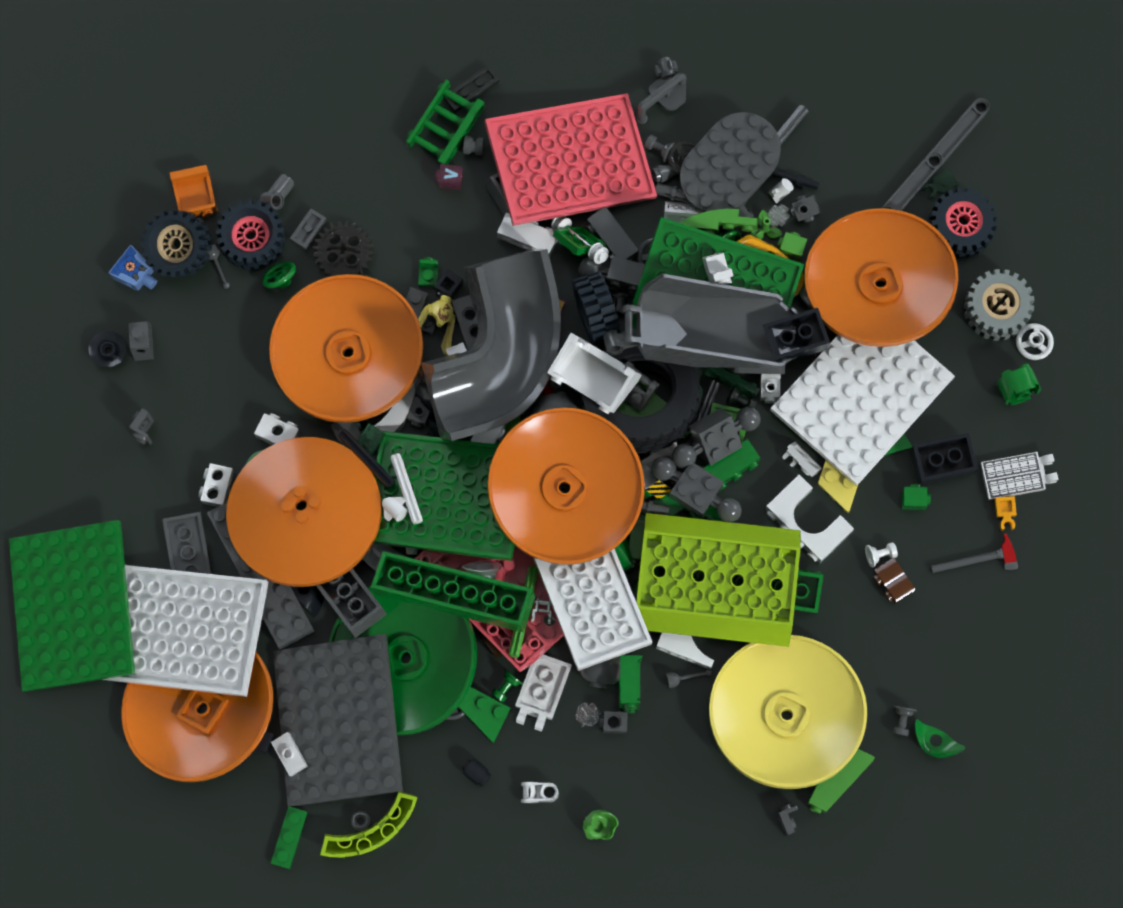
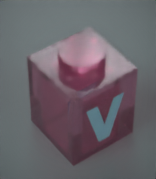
(449, 176)

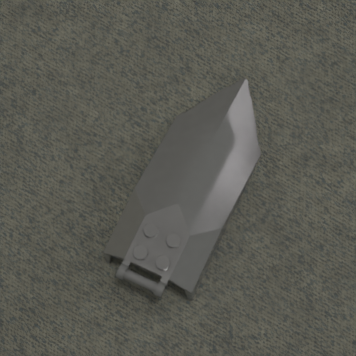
(704, 323)

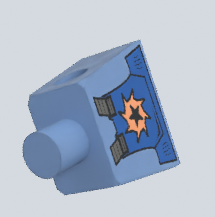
(133, 270)

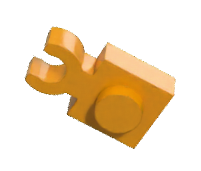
(1005, 508)

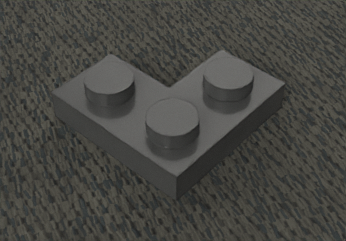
(417, 301)

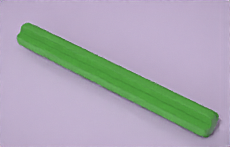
(517, 638)

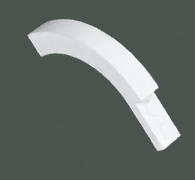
(397, 416)

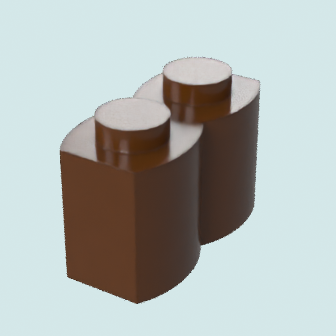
(893, 580)

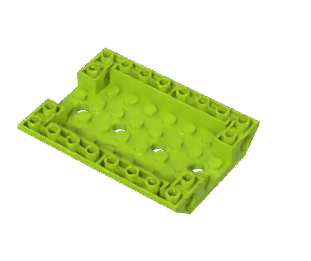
(715, 604)

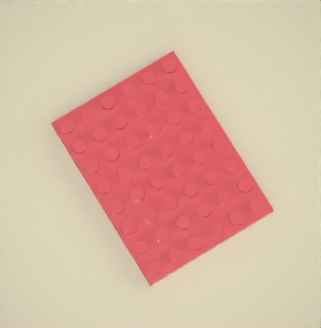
(570, 159)

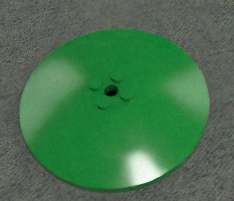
(440, 663)

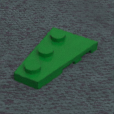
(484, 712)

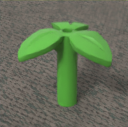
(764, 223)

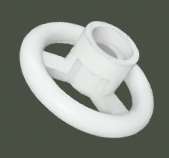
(1037, 335)

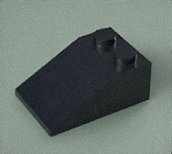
(797, 335)

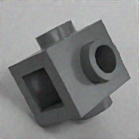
(810, 203)

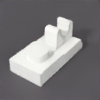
(807, 464)

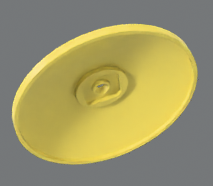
(811, 685)

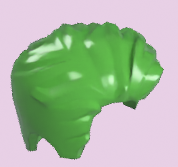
(600, 825)

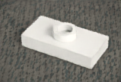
(289, 754)

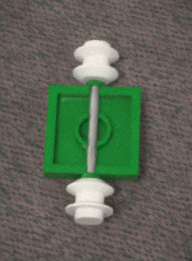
(579, 240)

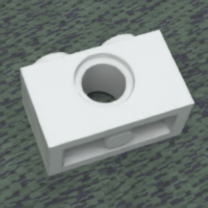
(269, 424)

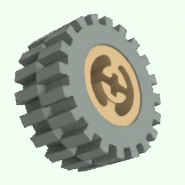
(1014, 317)

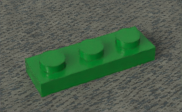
(289, 837)

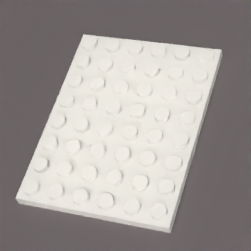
(860, 401)
(193, 629)

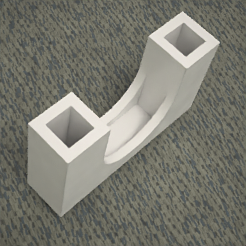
(818, 544)

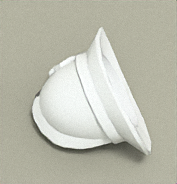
(483, 568)

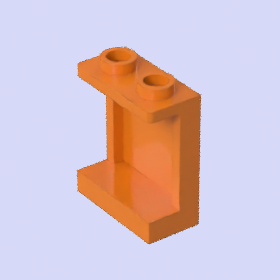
(194, 191)

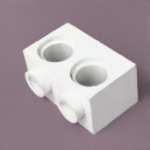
(221, 486)

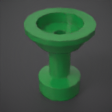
(510, 680)

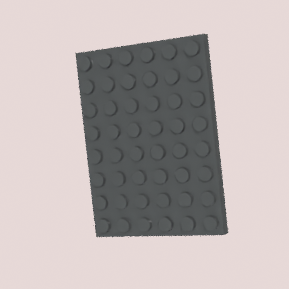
(341, 719)

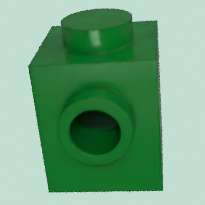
(915, 497)

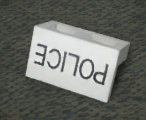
(679, 211)

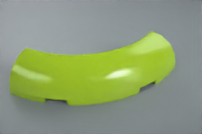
(374, 836)

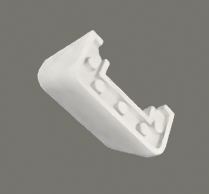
(593, 373)

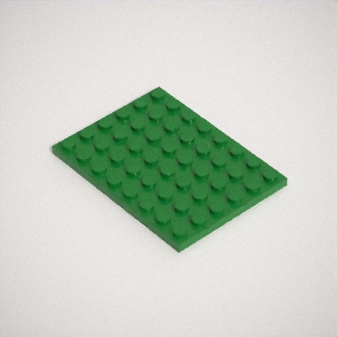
(680, 250)
(450, 493)
(71, 606)

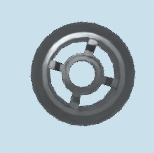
(602, 673)

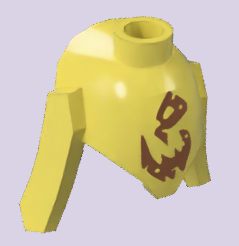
(443, 313)

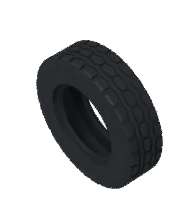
(668, 424)

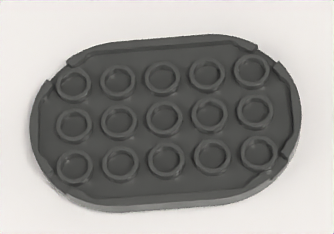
(730, 162)

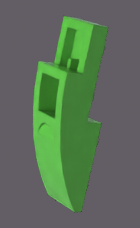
(727, 218)

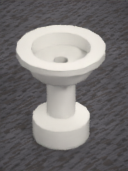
(873, 554)

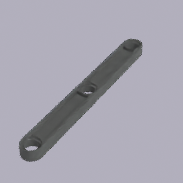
(942, 152)

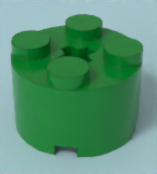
(1018, 384)

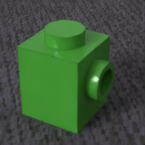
(792, 245)

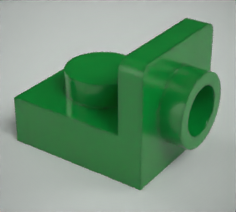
(428, 272)

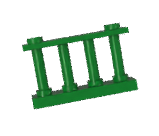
(454, 139)

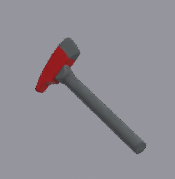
(1006, 553)

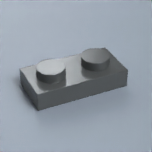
(308, 229)

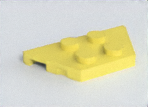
(837, 486)

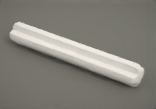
(406, 488)

